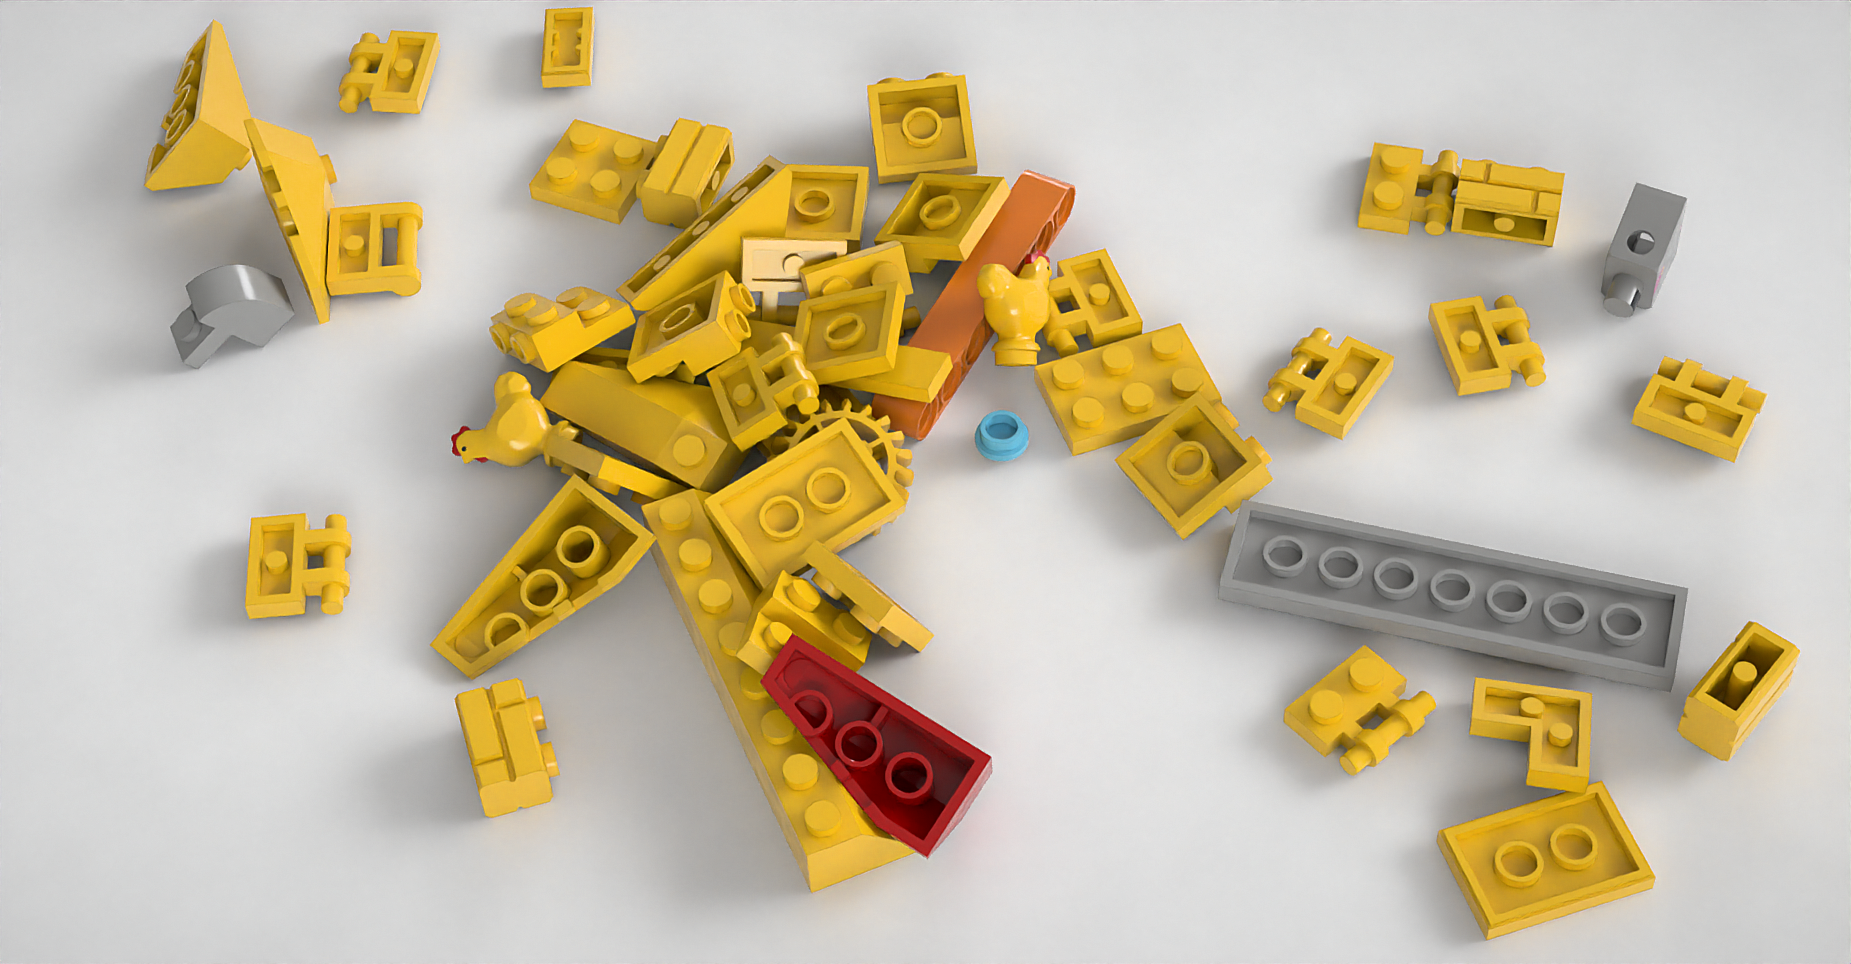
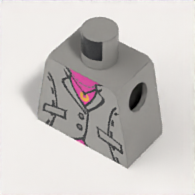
(1636, 265)

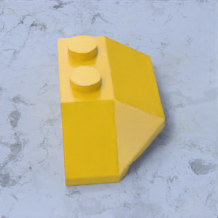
(713, 241)

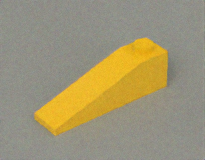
(205, 120)
(301, 200)
(656, 423)
(554, 569)

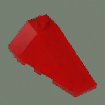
(889, 757)

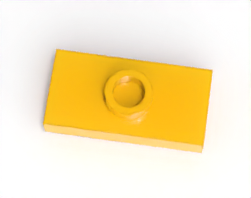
(567, 47)

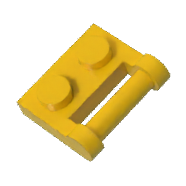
(357, 249)

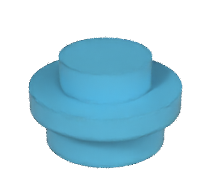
(1001, 436)

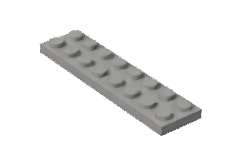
(1455, 595)

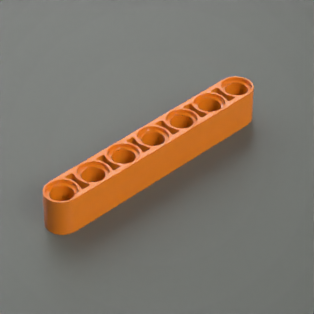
(957, 320)

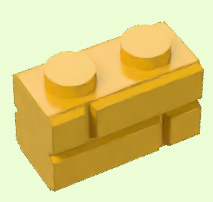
(685, 173)
(1507, 202)
(1738, 691)
(505, 748)

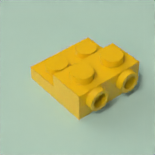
(921, 127)
(943, 217)
(695, 326)
(558, 331)
(1195, 464)
(796, 607)

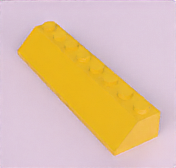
(715, 598)

